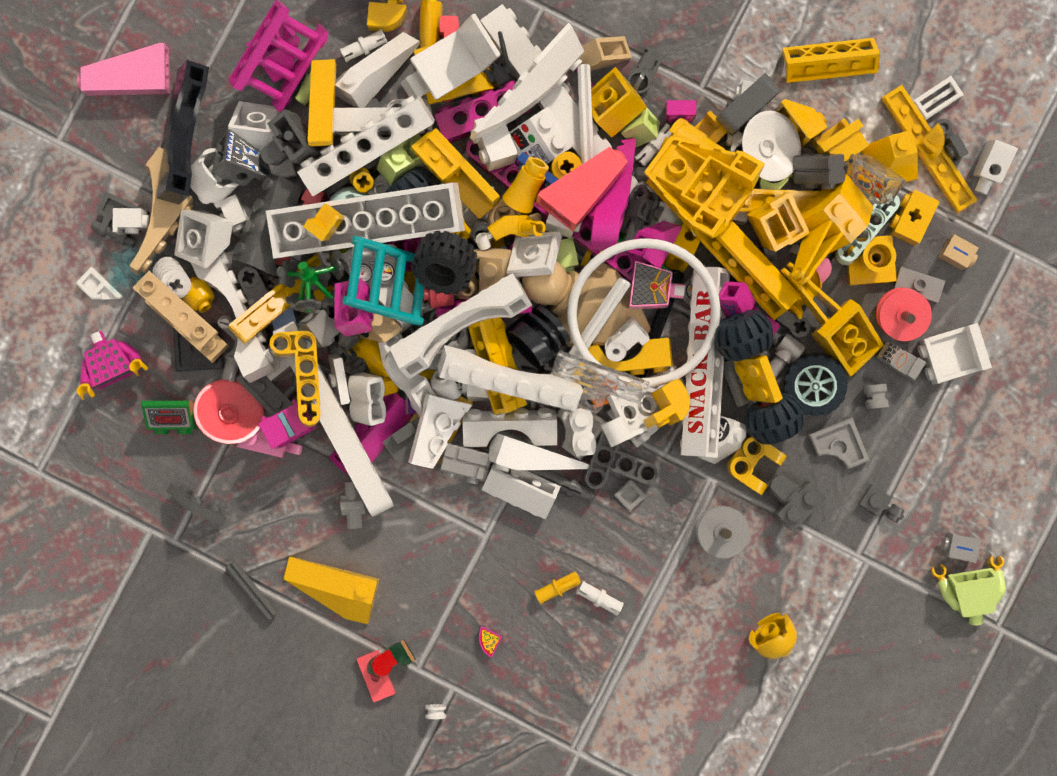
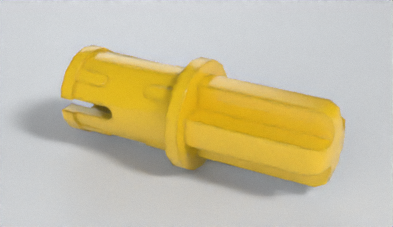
(557, 587)

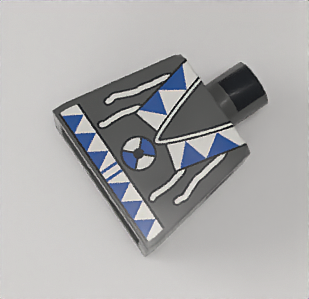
(237, 160)

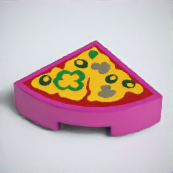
(488, 640)

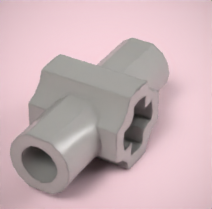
(352, 506)

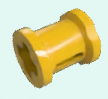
(364, 185)

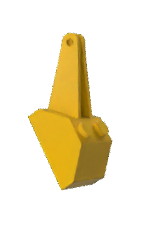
(834, 220)
(845, 333)

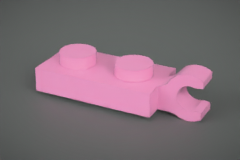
(260, 444)

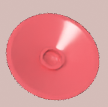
(227, 412)

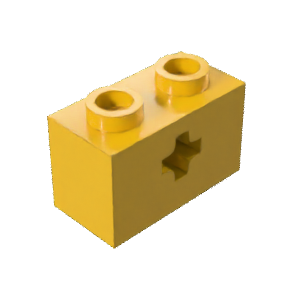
(923, 209)

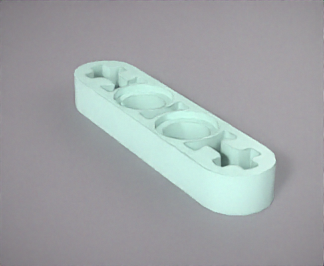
(871, 231)

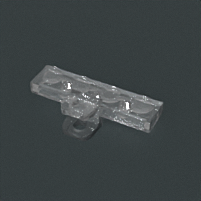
(599, 381)

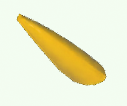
(429, 22)

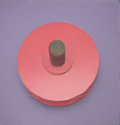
(903, 314)

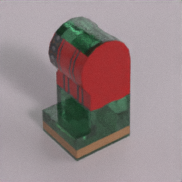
(384, 661)

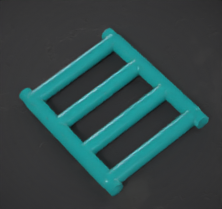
(372, 306)

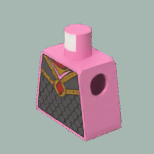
(653, 287)

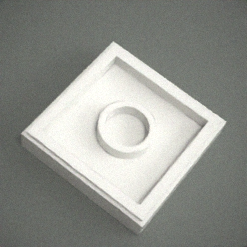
(534, 254)

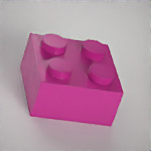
(680, 109)

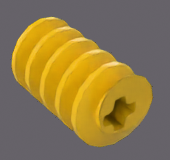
(568, 159)

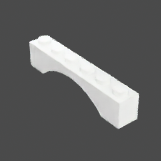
(419, 349)
(252, 357)
(475, 371)

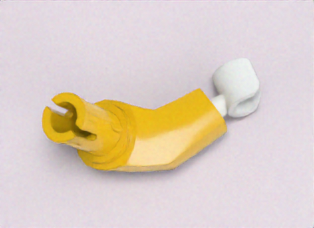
(510, 224)

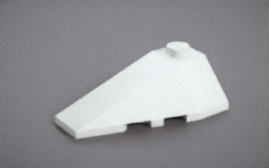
(369, 75)

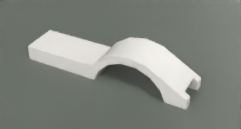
(415, 387)

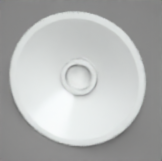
(774, 142)

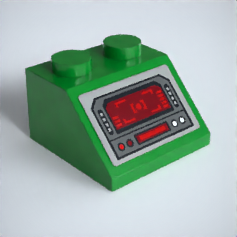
(169, 416)

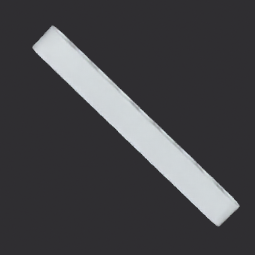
(342, 435)

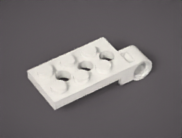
(624, 428)

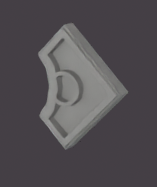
(841, 442)

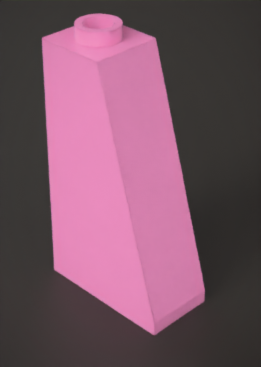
(132, 73)

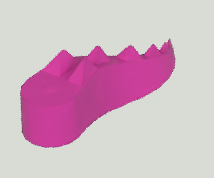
(609, 213)

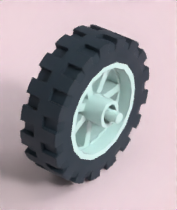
(822, 362)

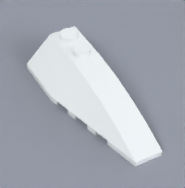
(544, 74)

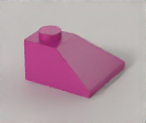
(279, 56)

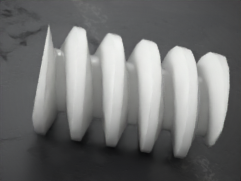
(172, 275)

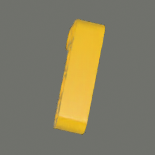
(302, 379)

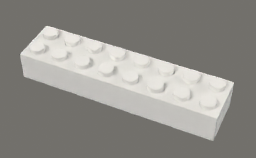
(373, 217)

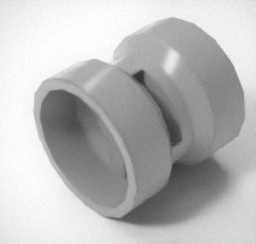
(876, 396)

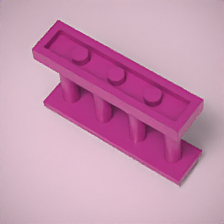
(265, 37)

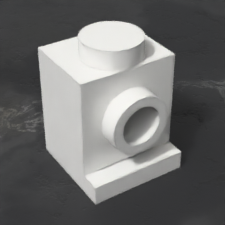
(233, 211)
(130, 220)

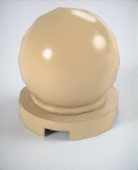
(551, 288)

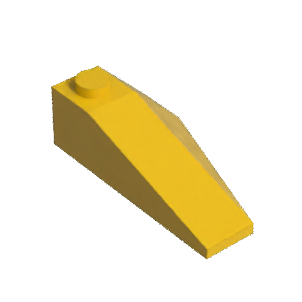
(337, 589)

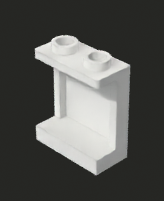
(954, 354)

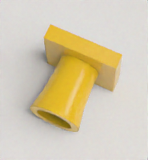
(865, 270)

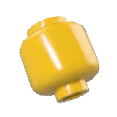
(199, 296)

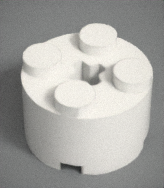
(205, 184)

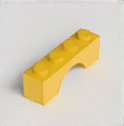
(654, 355)

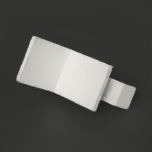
(451, 61)

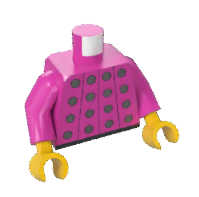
(107, 364)

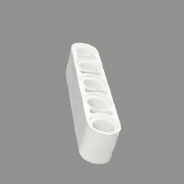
(351, 119)

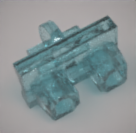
(123, 260)

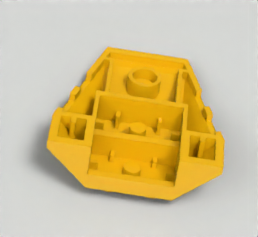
(704, 182)

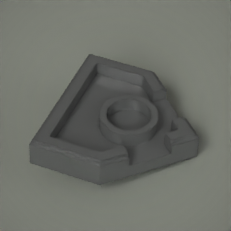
(401, 442)

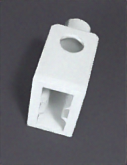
(1000, 157)

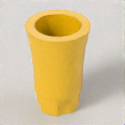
(525, 187)

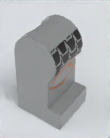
(900, 361)

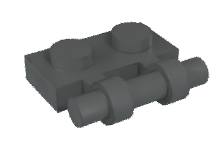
(106, 209)

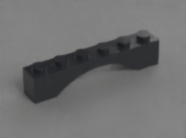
(176, 164)

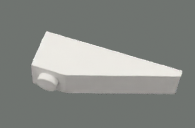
(522, 456)

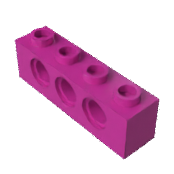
(468, 107)

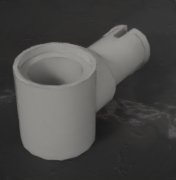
(786, 352)

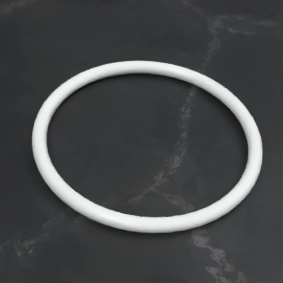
(654, 244)

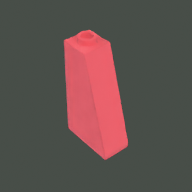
(581, 189)

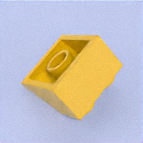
(615, 102)

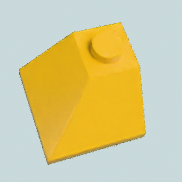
(805, 119)
(896, 153)

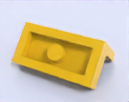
(436, 157)

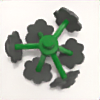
(312, 278)

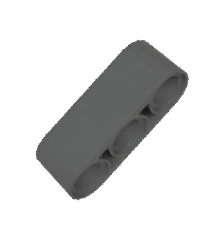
(748, 104)

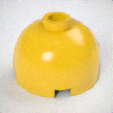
(774, 637)

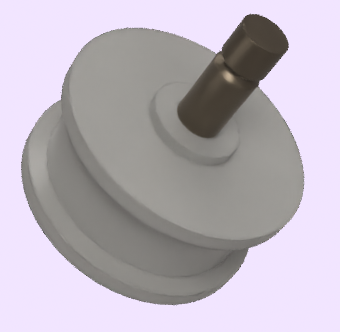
(722, 531)

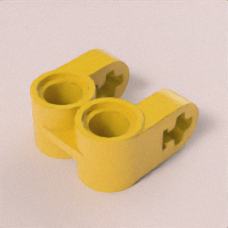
(750, 461)

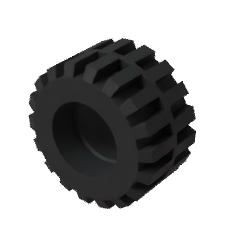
(444, 262)

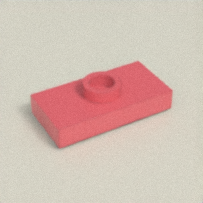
(378, 687)

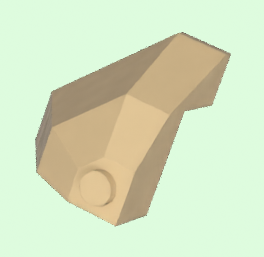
(592, 296)

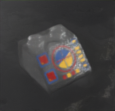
(874, 178)

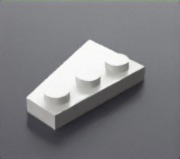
(435, 426)

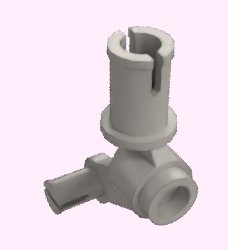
(231, 366)

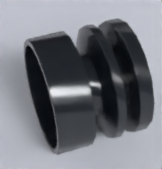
(541, 334)

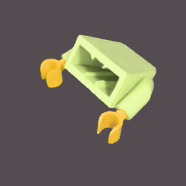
(973, 591)

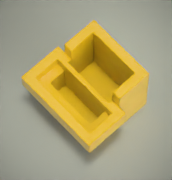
(841, 139)
(778, 222)

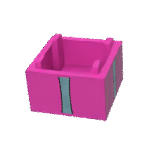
(285, 426)

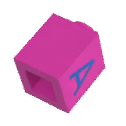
(735, 298)

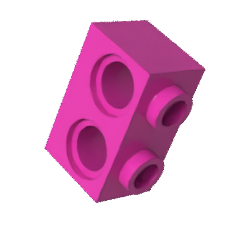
(349, 319)

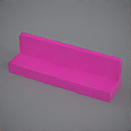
(373, 436)

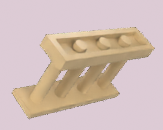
(180, 316)

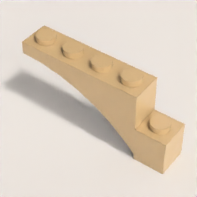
(163, 219)

